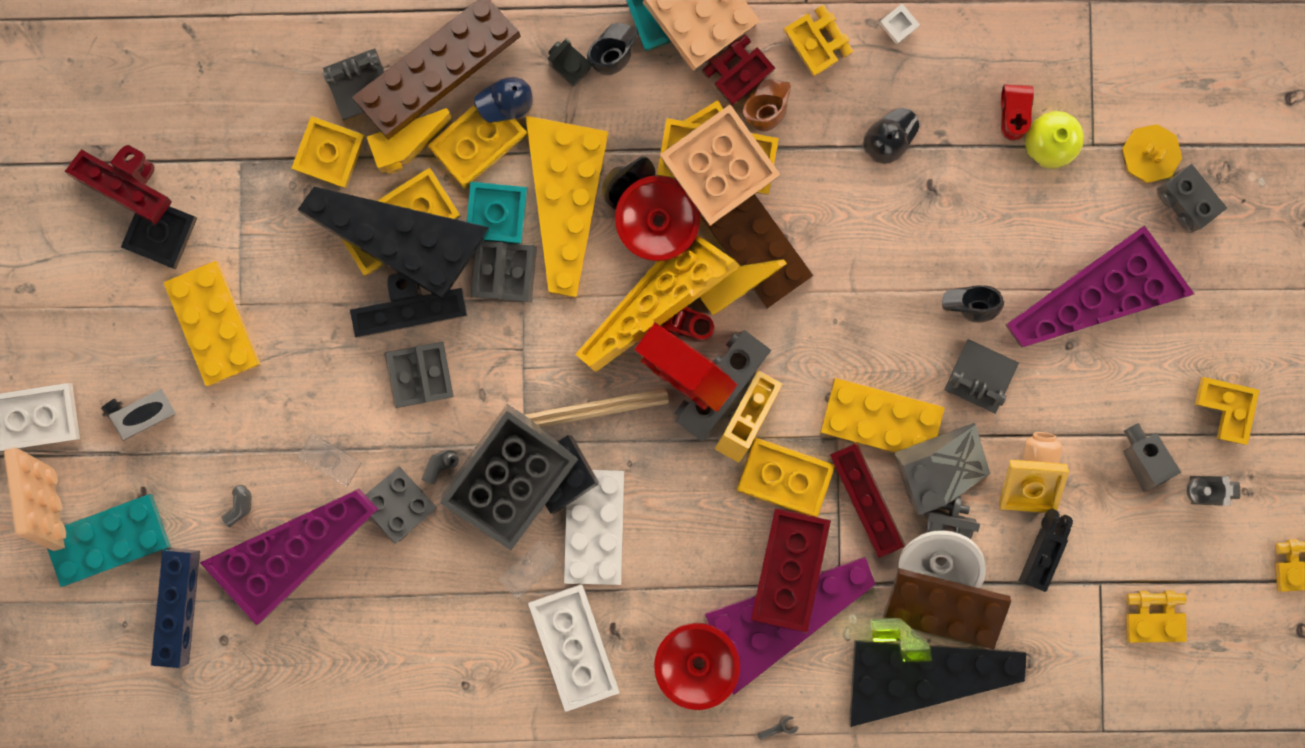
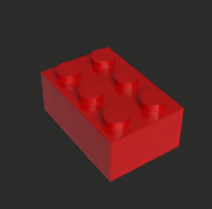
(685, 368)

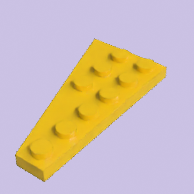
(566, 181)
(656, 298)

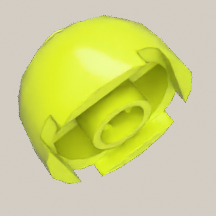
(1054, 139)

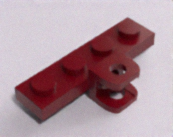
(121, 181)

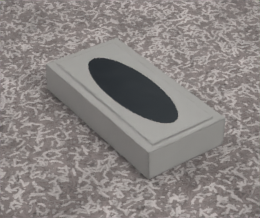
(142, 415)

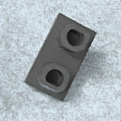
(1212, 490)
(963, 525)

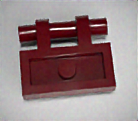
(743, 76)

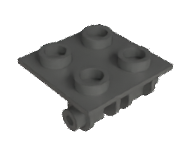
(350, 77)
(981, 376)
(399, 504)

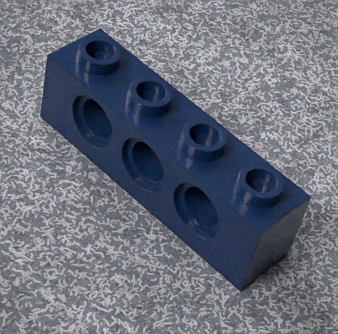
(175, 608)

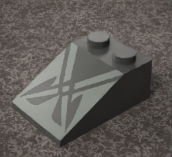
(942, 468)

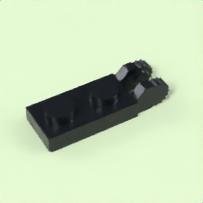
(1047, 550)

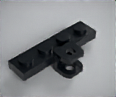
(407, 309)

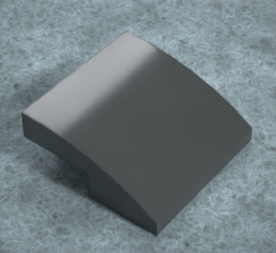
(504, 271)
(419, 374)

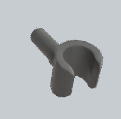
(778, 728)

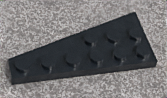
(409, 241)
(891, 687)

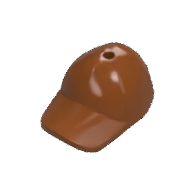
(767, 104)

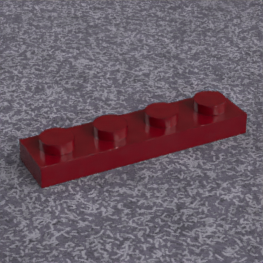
(867, 500)

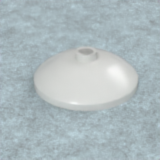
(962, 560)

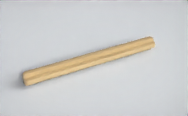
(600, 408)

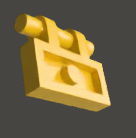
(812, 46)
(1290, 574)
(1160, 626)

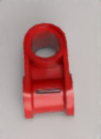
(1017, 106)
(685, 324)

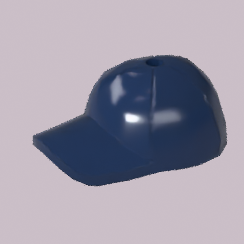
(502, 103)

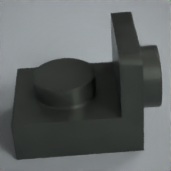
(568, 62)

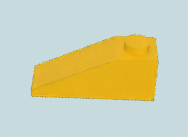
(408, 143)
(738, 284)
(748, 416)

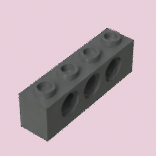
(754, 355)

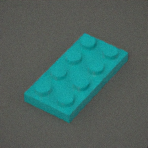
(109, 540)

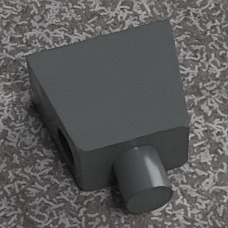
(1155, 467)

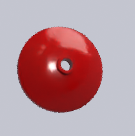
(642, 204)
(694, 686)

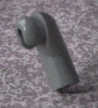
(439, 462)
(241, 505)

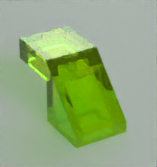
(912, 645)

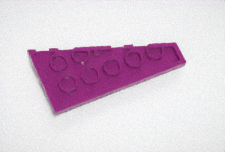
(1116, 284)
(277, 562)
(764, 644)

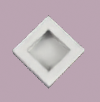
(899, 24)

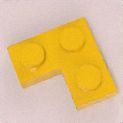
(1237, 407)

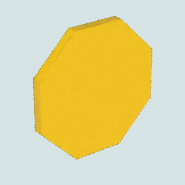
(1152, 153)

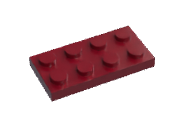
(791, 571)

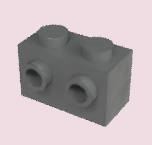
(1191, 199)

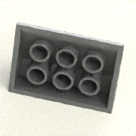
(508, 477)

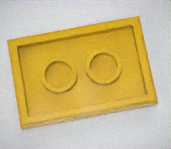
(475, 145)
(785, 477)

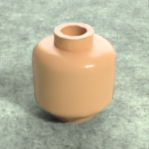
(1042, 448)

